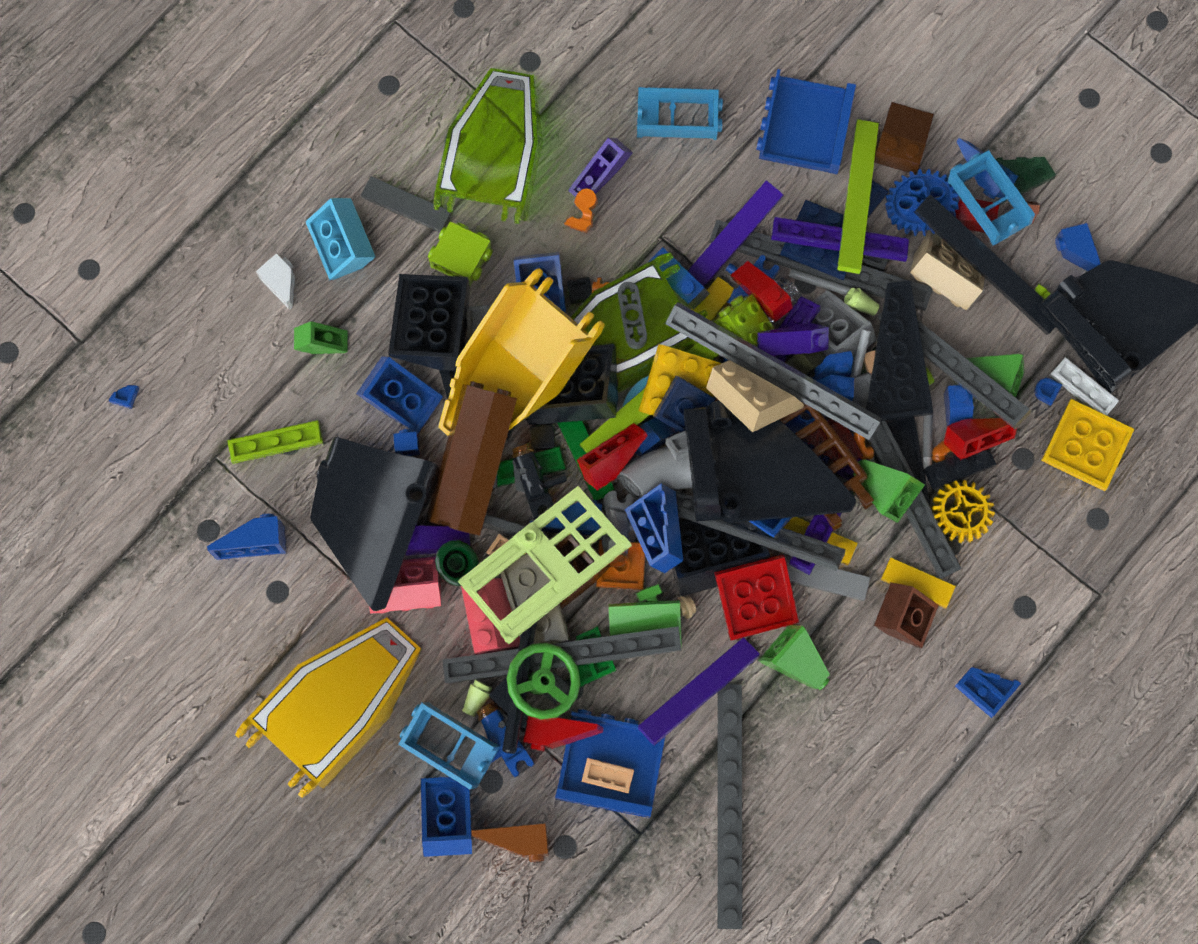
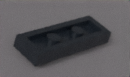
(956, 469)

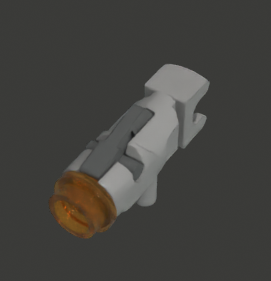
(617, 516)

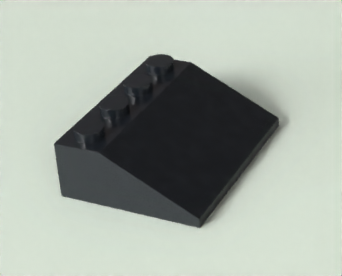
(430, 320)
(588, 393)
(710, 551)

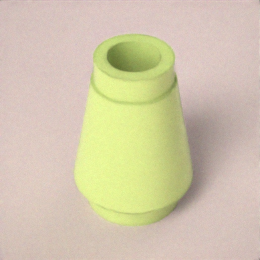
(861, 302)
(476, 697)

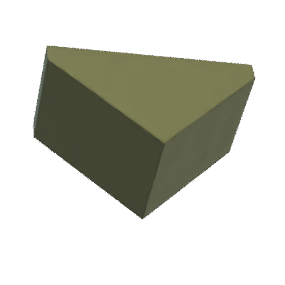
(806, 362)

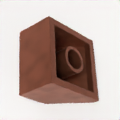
(906, 614)

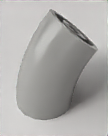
(653, 469)

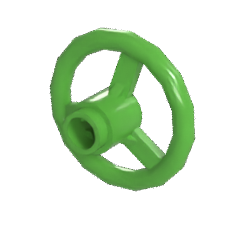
(544, 674)

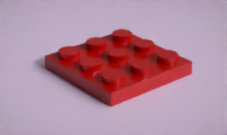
(756, 597)

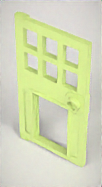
(554, 565)

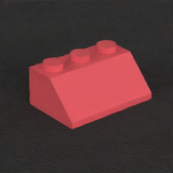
(415, 586)
(483, 633)

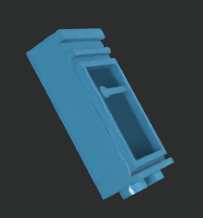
(649, 112)
(1009, 222)
(476, 762)

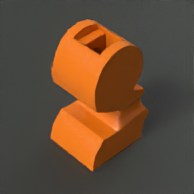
(585, 201)

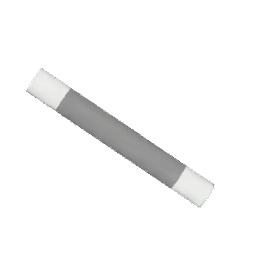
(927, 440)

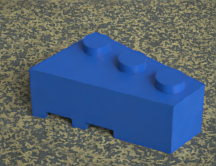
(657, 527)

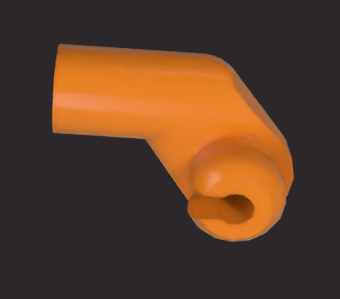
(868, 452)
(939, 452)

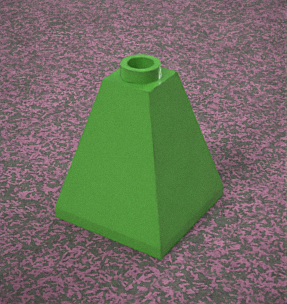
(1003, 369)
(890, 489)
(797, 657)

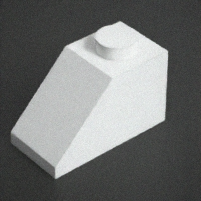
(279, 278)

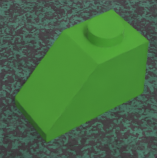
(320, 339)

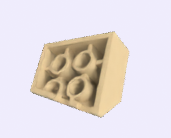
(946, 271)
(750, 396)

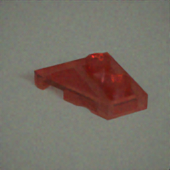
(844, 433)

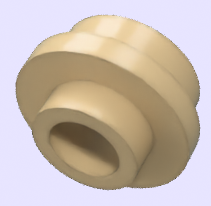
(687, 606)

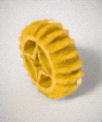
(980, 506)

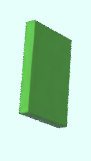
(643, 616)

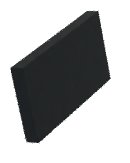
(907, 439)

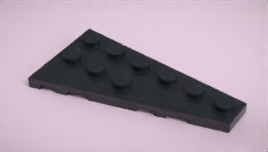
(899, 371)

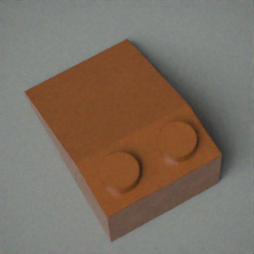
(524, 841)

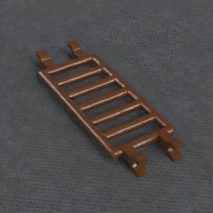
(847, 458)

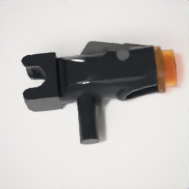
(531, 480)

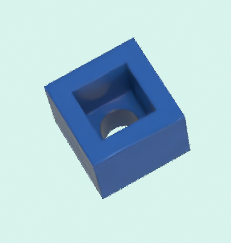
(406, 443)

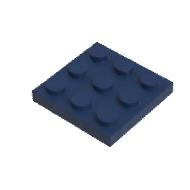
(814, 257)

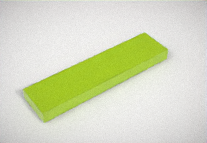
(275, 442)

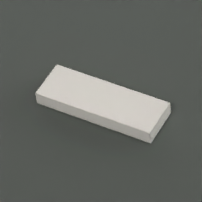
(1084, 387)

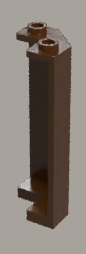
(471, 458)

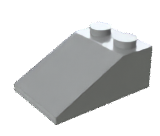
(843, 323)

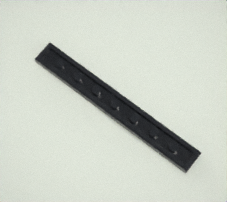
(984, 261)

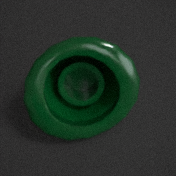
(455, 561)

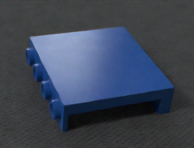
(805, 124)
(618, 745)

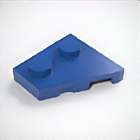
(835, 364)
(986, 689)

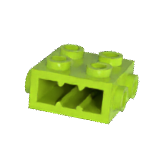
(460, 252)
(744, 319)

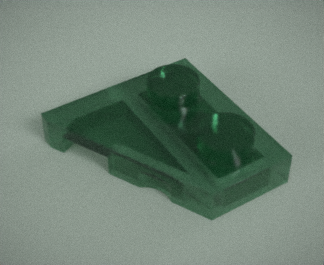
(1031, 172)

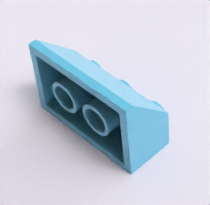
(340, 238)

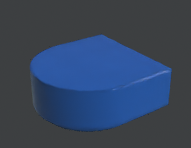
(1047, 390)

